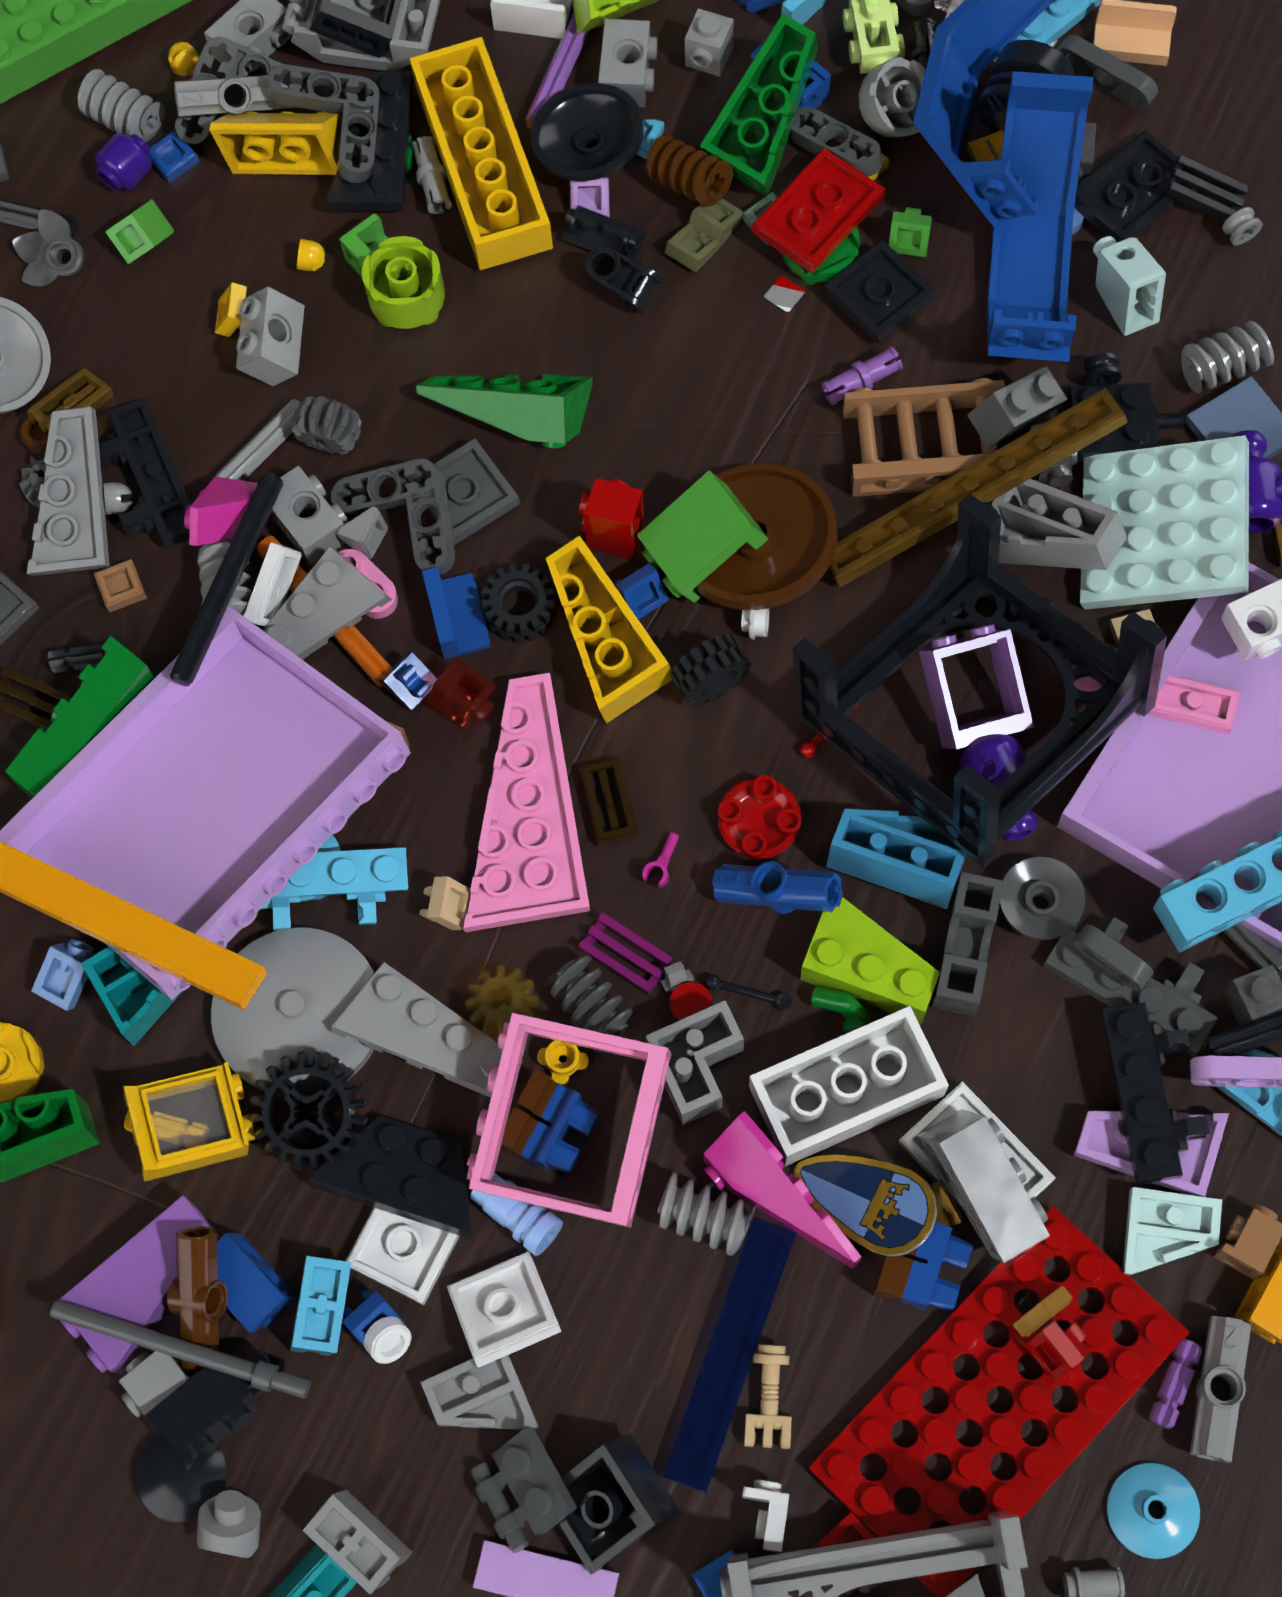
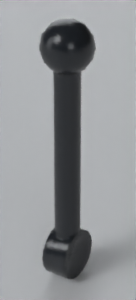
(782, 1000)

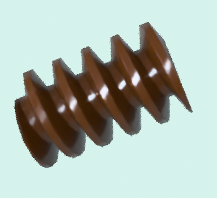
(688, 171)

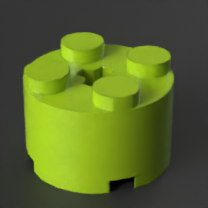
(403, 283)

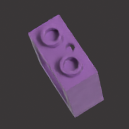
(1009, 679)

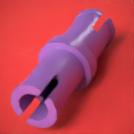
(862, 375)

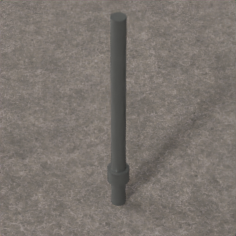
(261, 1375)

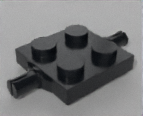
(1140, 414)

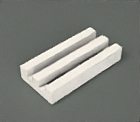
(272, 584)

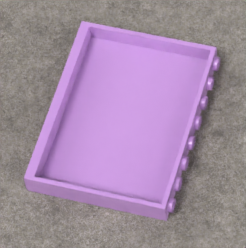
(212, 788)
(1186, 795)

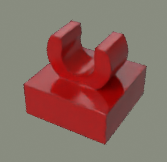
(1057, 1349)

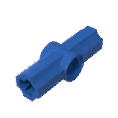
(777, 887)

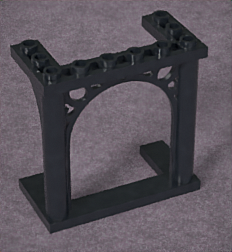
(972, 571)

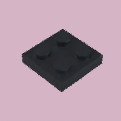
(879, 291)

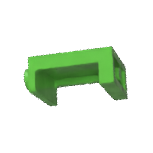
(698, 535)

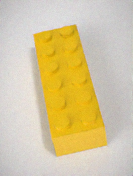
(481, 153)

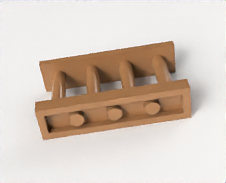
(912, 472)

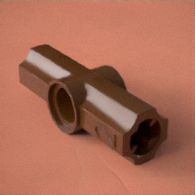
(196, 1291)

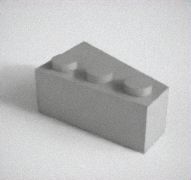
(1056, 529)
(987, 1183)

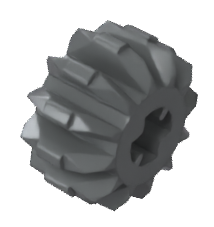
(326, 425)

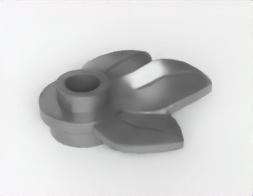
(45, 249)

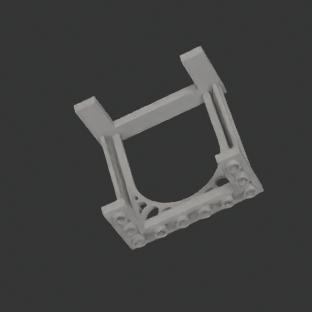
(884, 1560)

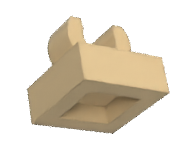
(447, 903)

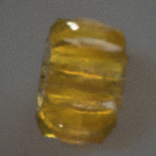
(498, 988)

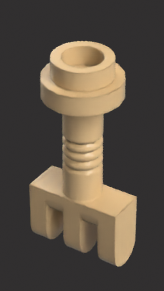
(771, 1358)

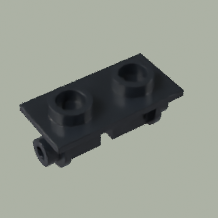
(595, 230)

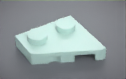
(1168, 1227)

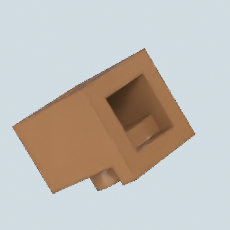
(1252, 1241)

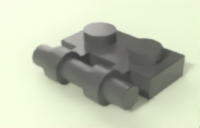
(533, 1482)

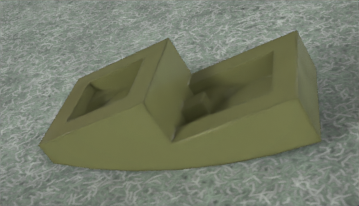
(704, 234)

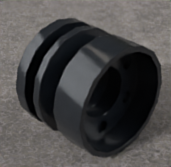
(1019, 57)

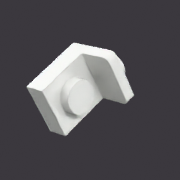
(771, 1522)

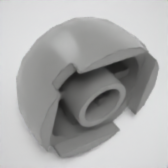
(891, 97)

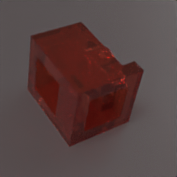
(462, 694)

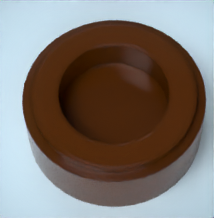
(33, 436)

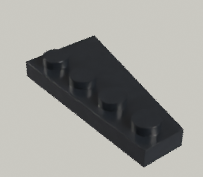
(387, 181)

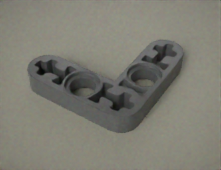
(234, 67)
(350, 107)
(417, 500)

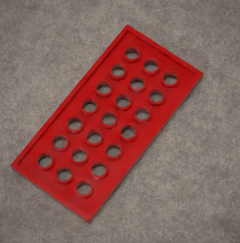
(962, 1334)

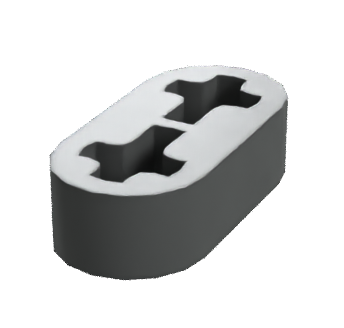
(1113, 957)

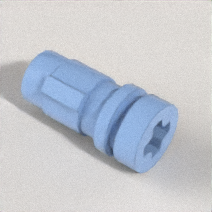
(525, 1220)

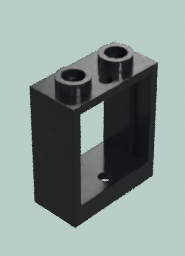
(356, 28)

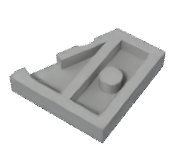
(480, 1397)

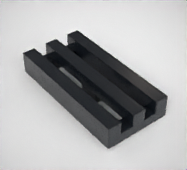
(1207, 184)

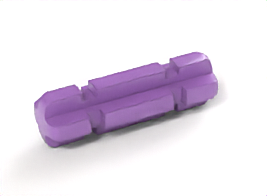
(1175, 1383)

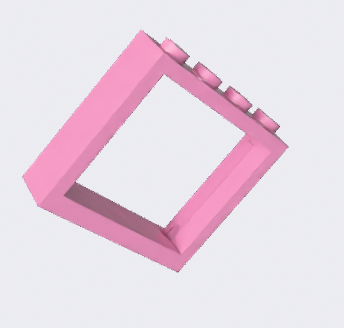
(502, 1085)

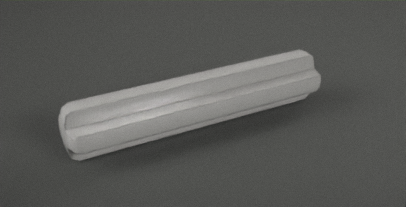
(261, 444)

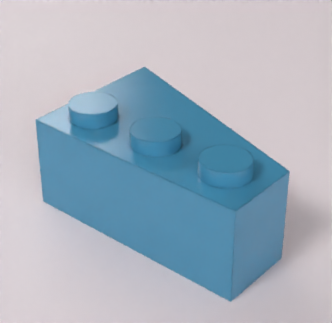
(897, 854)

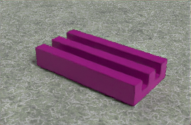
(596, 933)

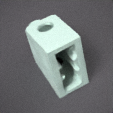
(1129, 283)

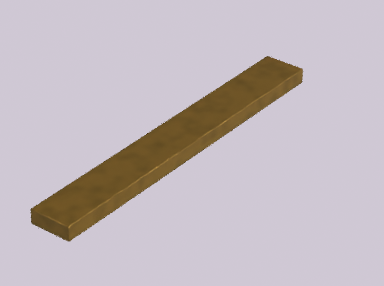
(984, 480)

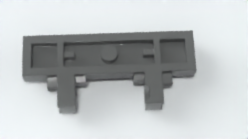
(1166, 1003)

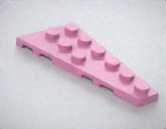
(528, 837)

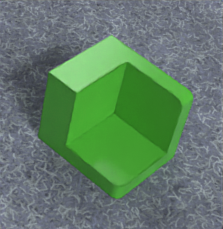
(140, 231)
(362, 241)

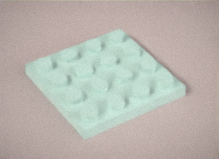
(1181, 521)

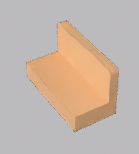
(1135, 30)

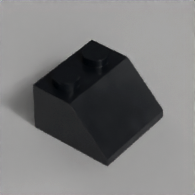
(616, 1503)

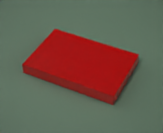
(818, 210)

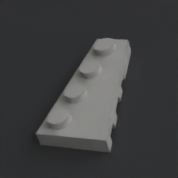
(72, 510)
(410, 1023)

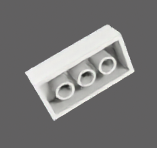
(847, 1085)

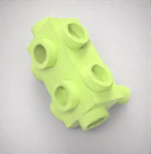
(873, 32)

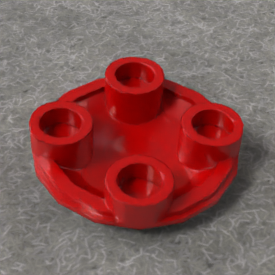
(759, 817)

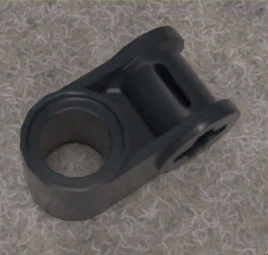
(628, 282)

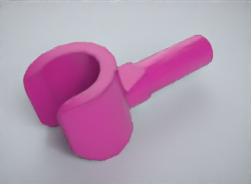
(662, 860)

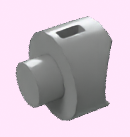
(229, 1524)

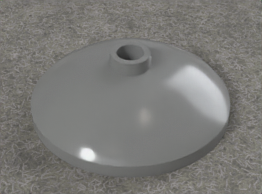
(23, 356)

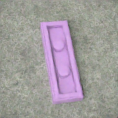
(538, 1575)

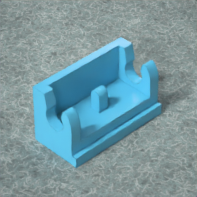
(320, 1306)

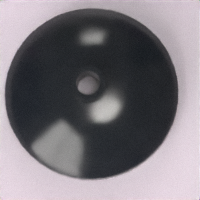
(583, 119)

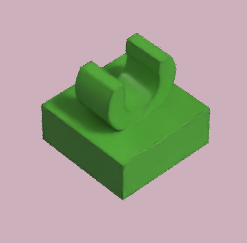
(910, 232)

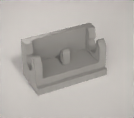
(357, 1541)

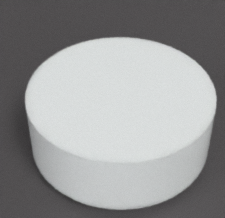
(387, 1339)

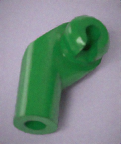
(844, 1003)

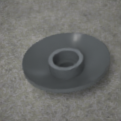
(1046, 879)

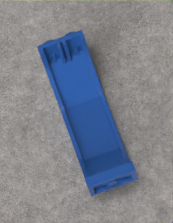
(958, 56)
(1034, 251)

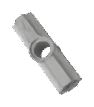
(207, 95)
(1217, 1419)

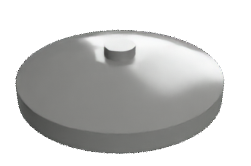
(293, 1010)

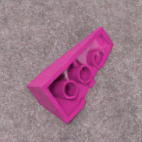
(752, 1170)

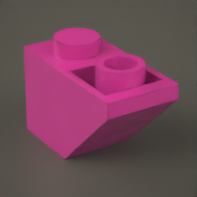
(218, 510)

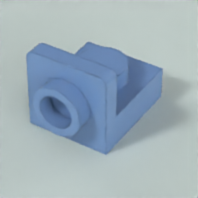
(62, 973)

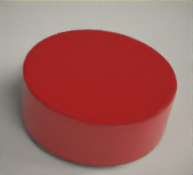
(688, 1000)

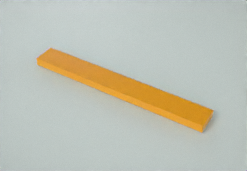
(129, 928)

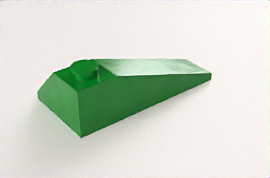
(533, 410)

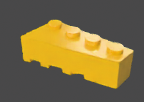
(611, 641)

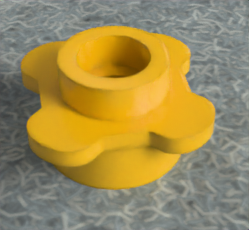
(561, 1071)

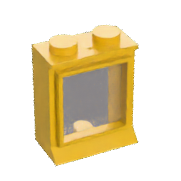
(188, 1121)

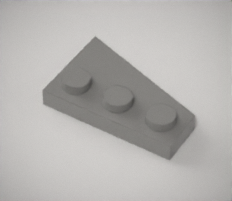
(323, 604)

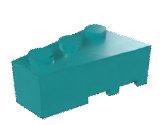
(126, 994)

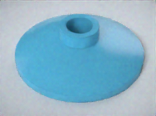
(1130, 1517)

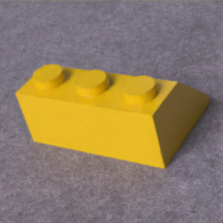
(279, 142)

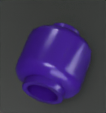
(123, 161)

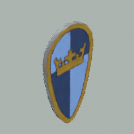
(871, 1201)

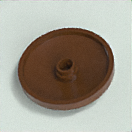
(800, 535)

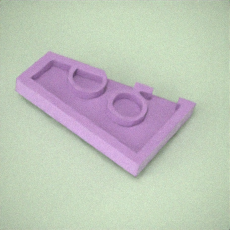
(1105, 1143)

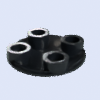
(173, 1491)

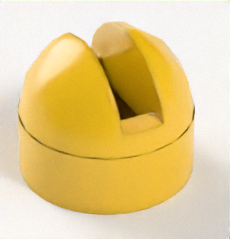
(182, 58)
(310, 255)

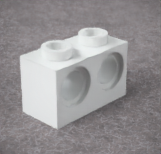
(1260, 606)

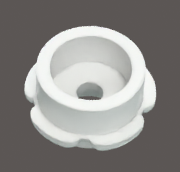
(755, 622)

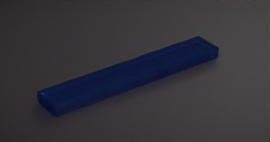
(729, 1356)

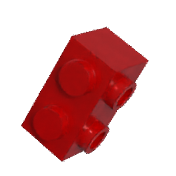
(612, 517)

